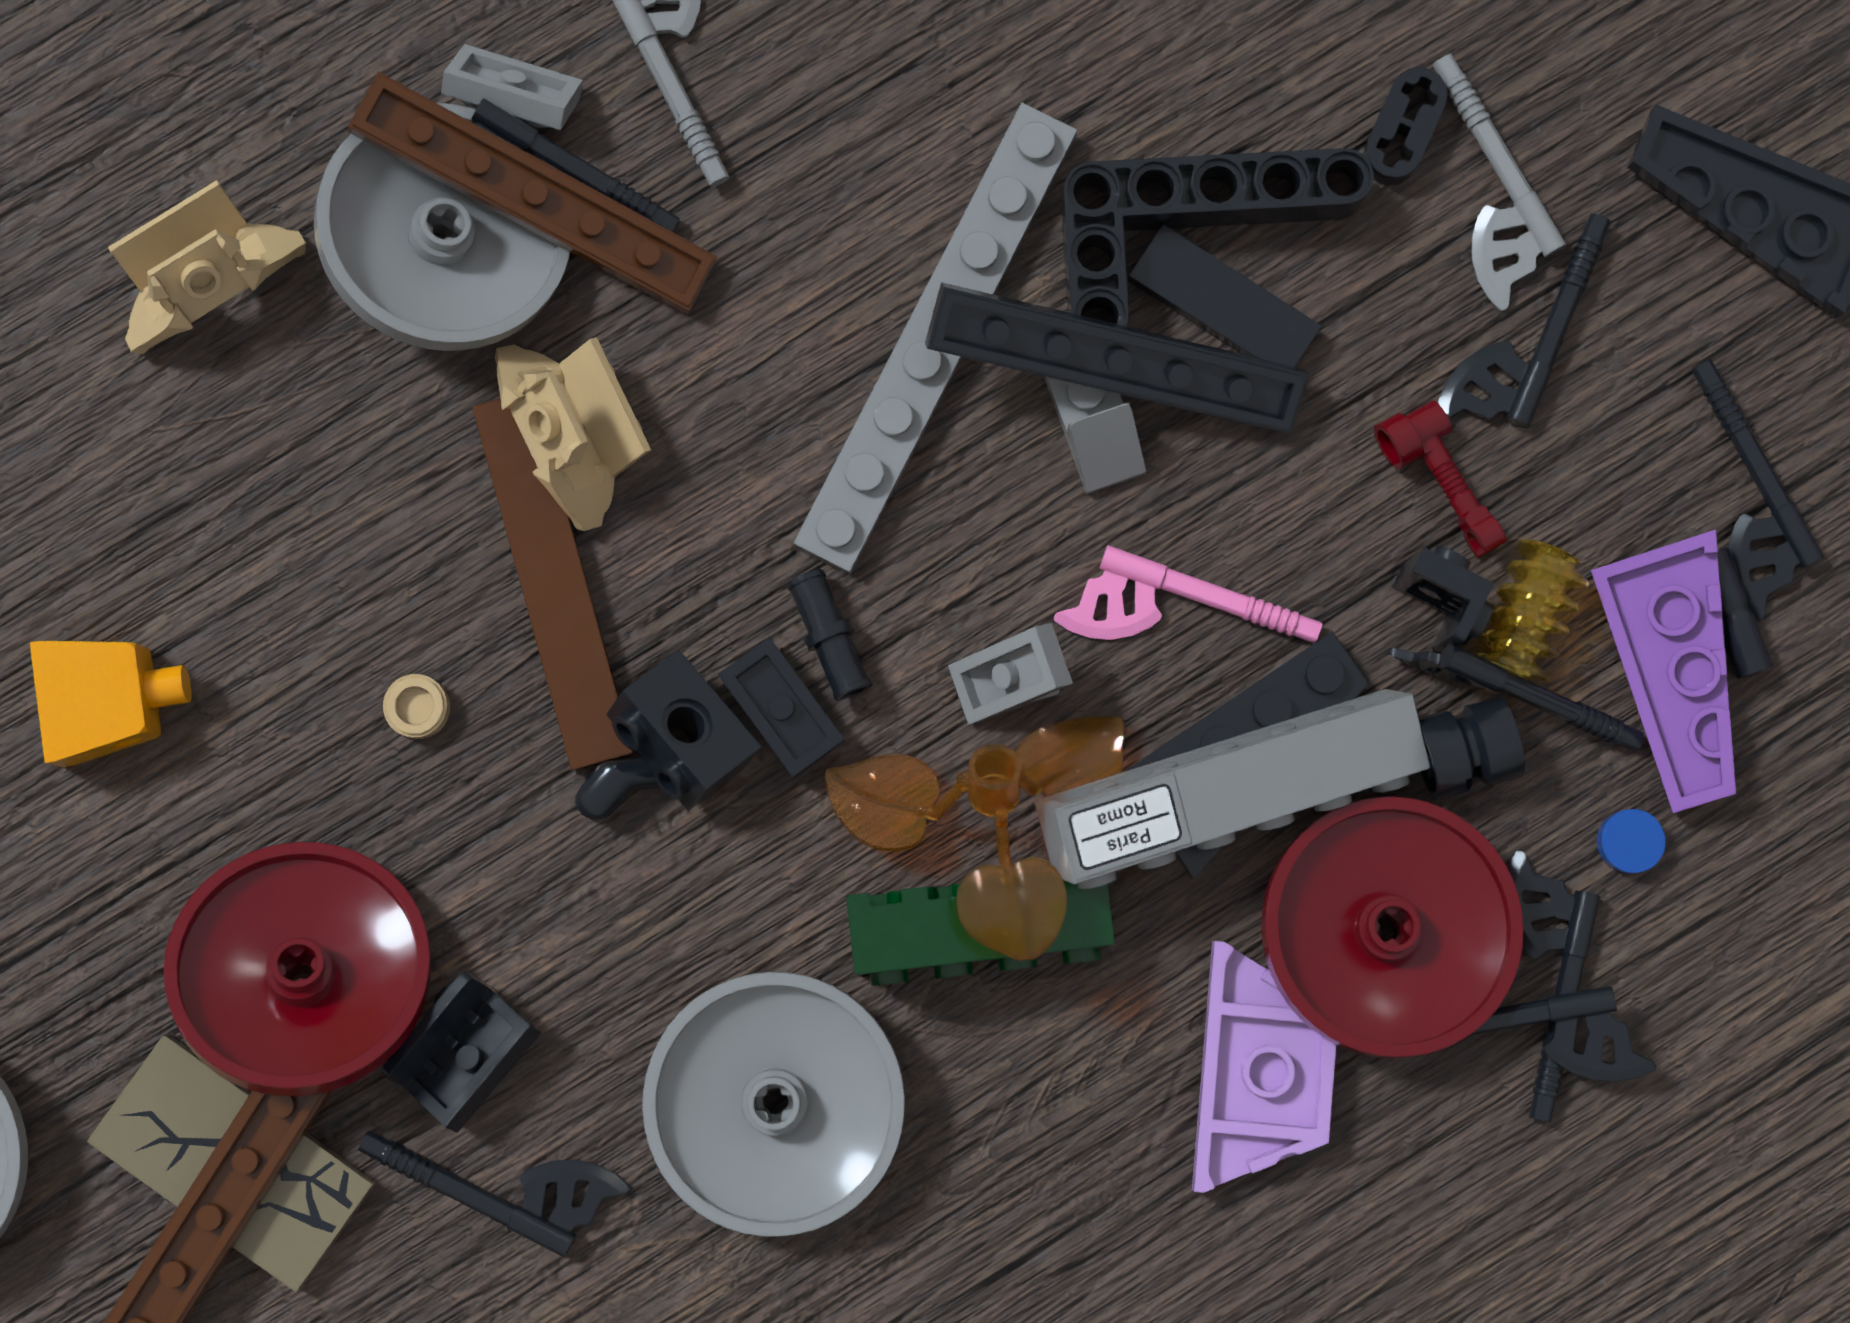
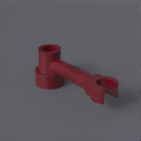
(1419, 436)

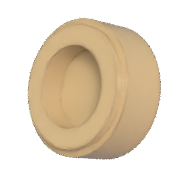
(416, 706)

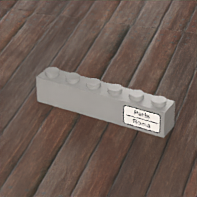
(1231, 787)

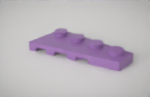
(1672, 648)

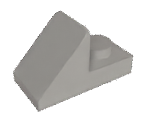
(1098, 434)
(1011, 674)

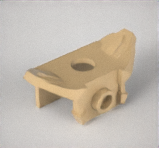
(195, 262)
(572, 425)

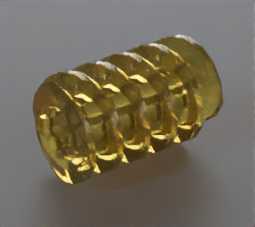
(1531, 609)

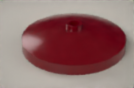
(286, 916)
(1450, 917)

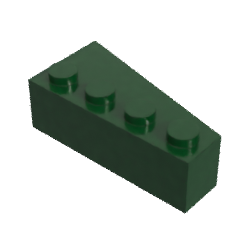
(924, 930)

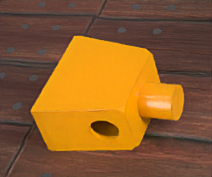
(100, 697)

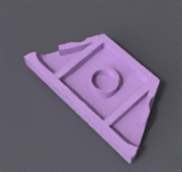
(1261, 1075)

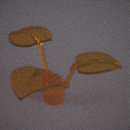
(1002, 906)

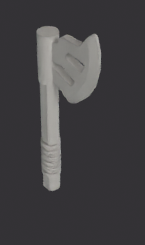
(644, 32)
(1527, 210)

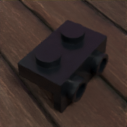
(1446, 584)
(461, 1050)

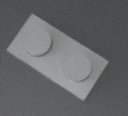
(522, 89)

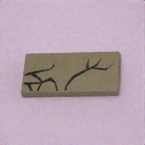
(173, 1122)

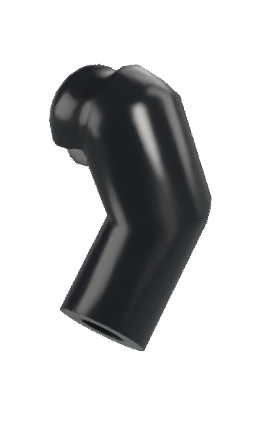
(611, 785)

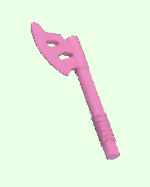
(1150, 575)

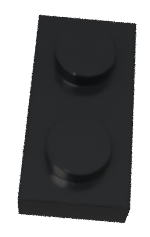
(781, 707)

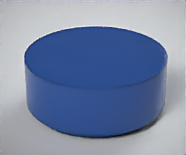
(1631, 841)

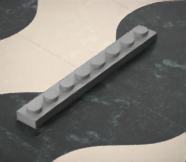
(919, 376)

